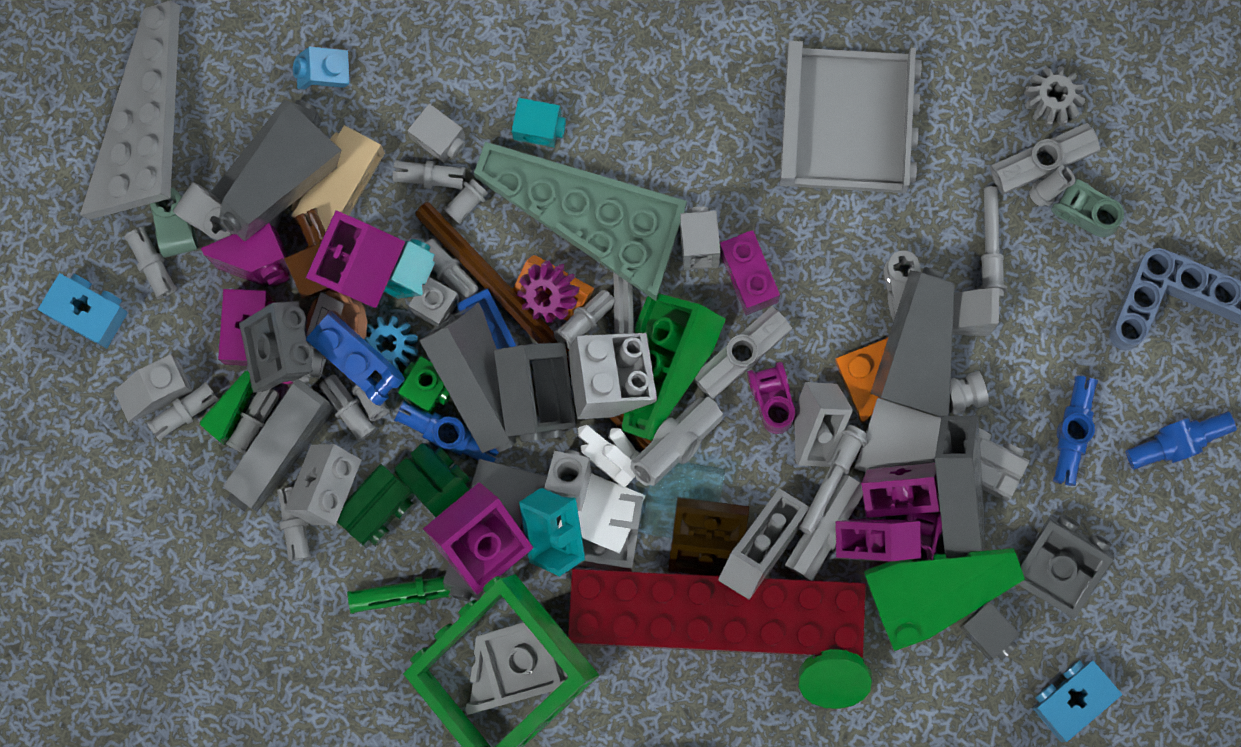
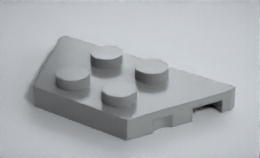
(511, 668)

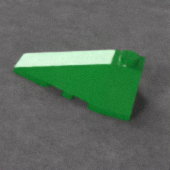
(679, 343)
(933, 594)

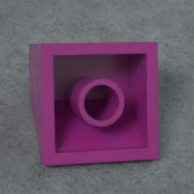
(255, 260)
(478, 537)

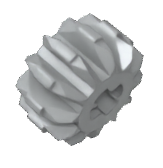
(1059, 85)

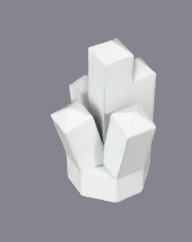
(610, 458)

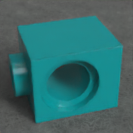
(538, 122)

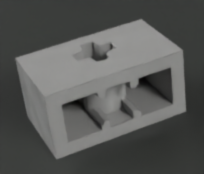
(699, 238)
(323, 484)

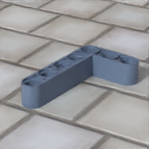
(1170, 283)

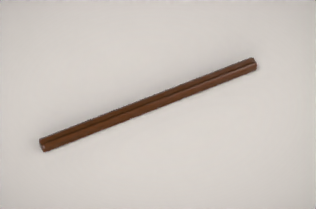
(498, 288)

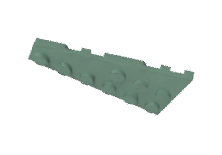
(605, 218)

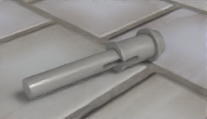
(992, 259)
(840, 463)

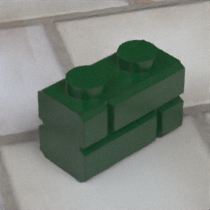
(431, 478)
(375, 506)

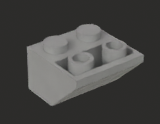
(611, 374)

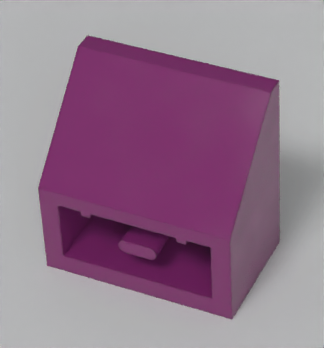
(355, 259)

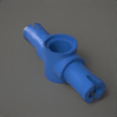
(429, 424)
(1181, 440)
(1071, 448)

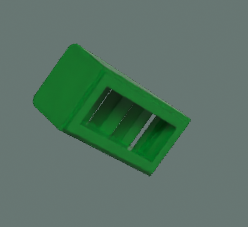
(225, 414)

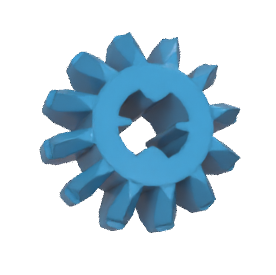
(391, 333)

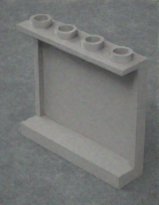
(849, 119)

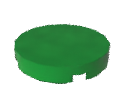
(835, 679)

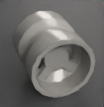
(967, 392)

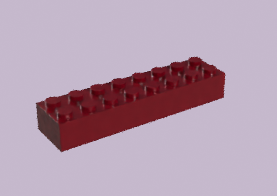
(710, 616)

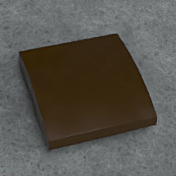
(705, 535)

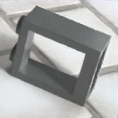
(552, 390)

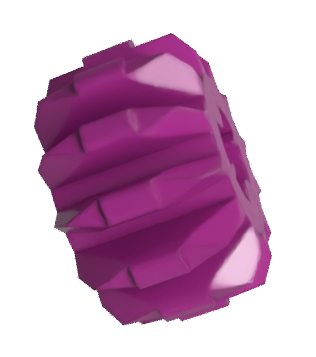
(534, 292)

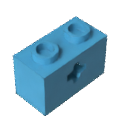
(63, 306)
(1096, 696)

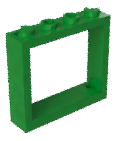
(543, 627)

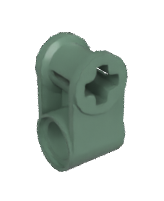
(1086, 207)
(172, 232)

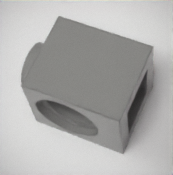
(437, 134)
(436, 302)
(569, 463)

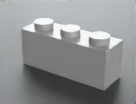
(763, 543)

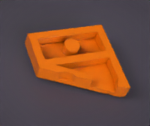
(858, 374)

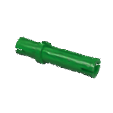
(392, 595)

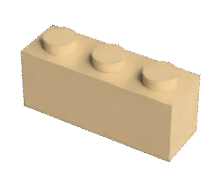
(347, 182)

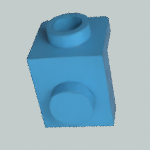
(321, 67)

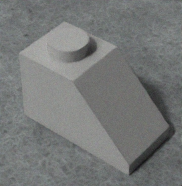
(976, 312)
(153, 388)
(818, 421)

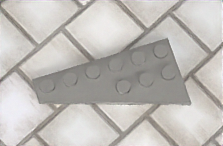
(138, 141)

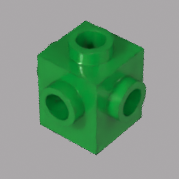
(416, 393)

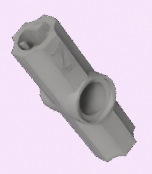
(1063, 149)
(758, 337)
(676, 441)
(814, 547)

